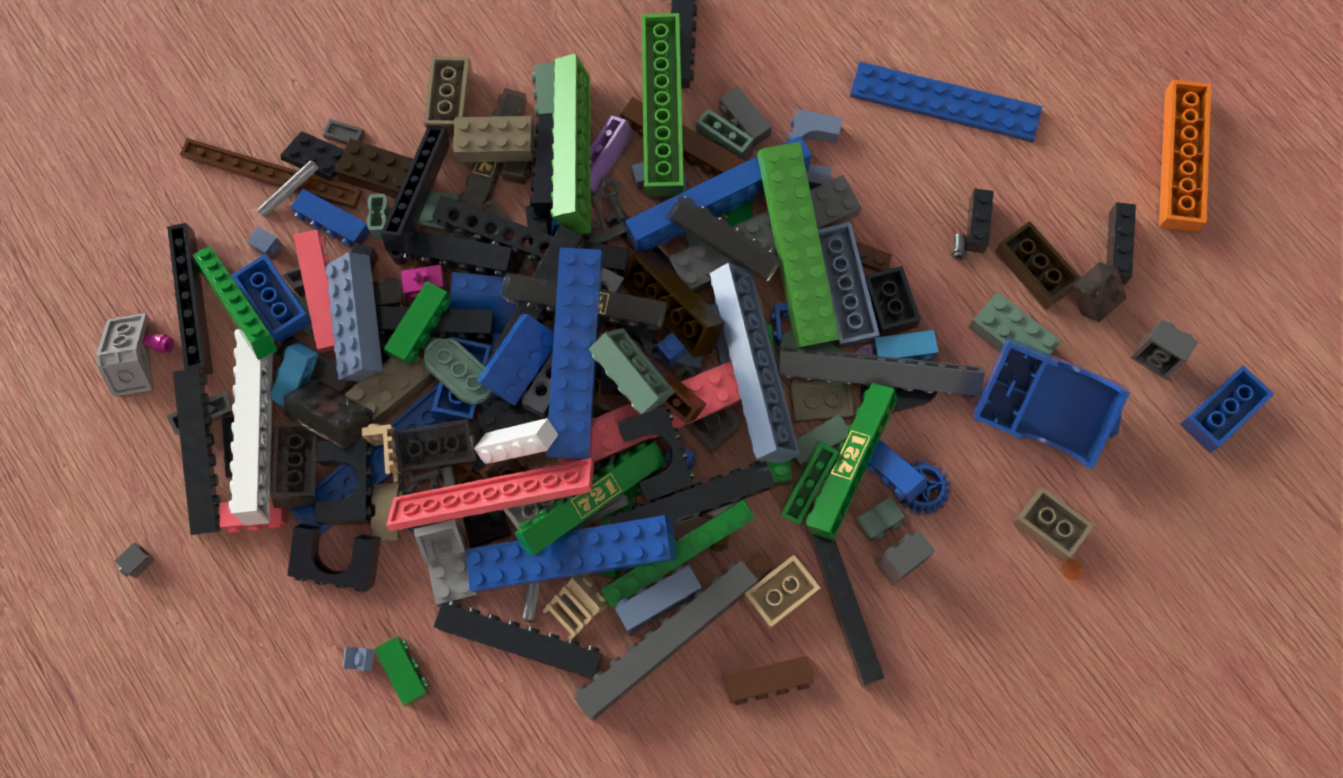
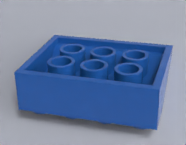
(481, 293)

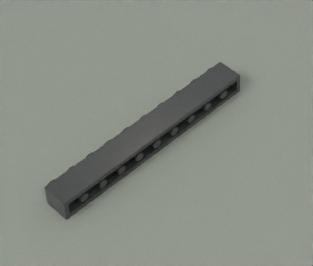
(881, 370)

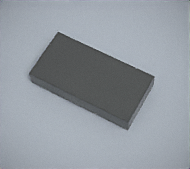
(342, 132)

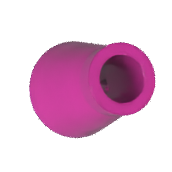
(160, 343)

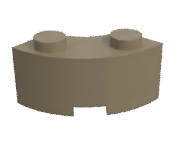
(383, 498)

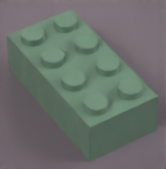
(1004, 319)
(631, 370)

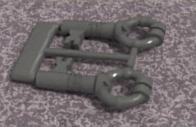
(616, 230)
(448, 477)

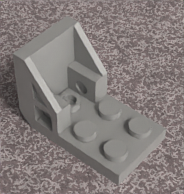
(123, 356)
(444, 552)

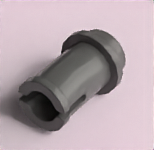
(959, 247)

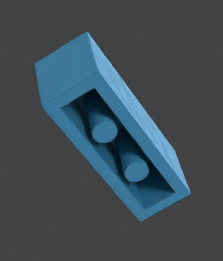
(908, 346)
(294, 371)

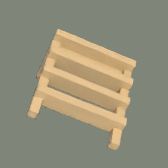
(384, 435)
(585, 597)

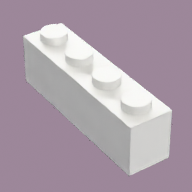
(516, 441)

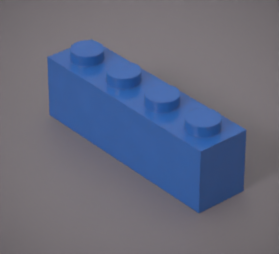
(330, 219)
(896, 473)

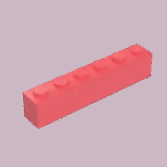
(313, 271)

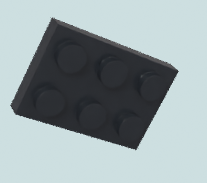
(310, 148)

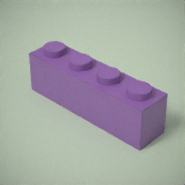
(608, 148)

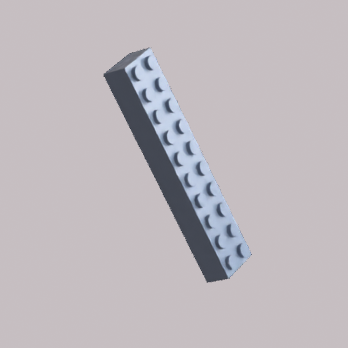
(754, 365)

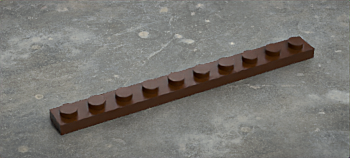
(268, 172)

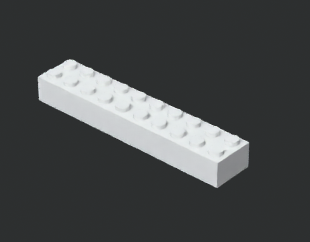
(252, 435)

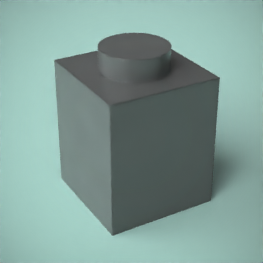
(134, 560)

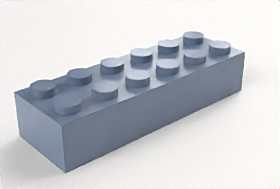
(847, 286)
(354, 317)

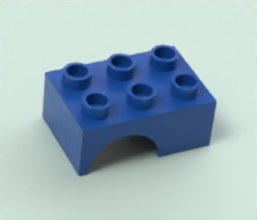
(1050, 401)

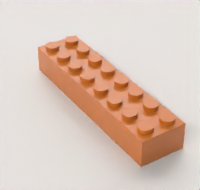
(1185, 156)

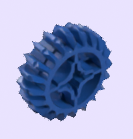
(939, 484)

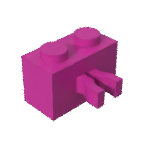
(414, 280)

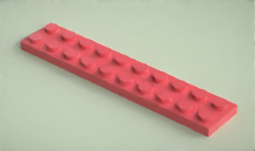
(715, 387)
(491, 494)

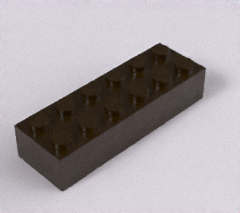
(686, 312)

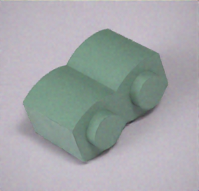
(379, 211)
(880, 519)

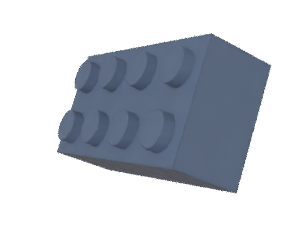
(658, 600)

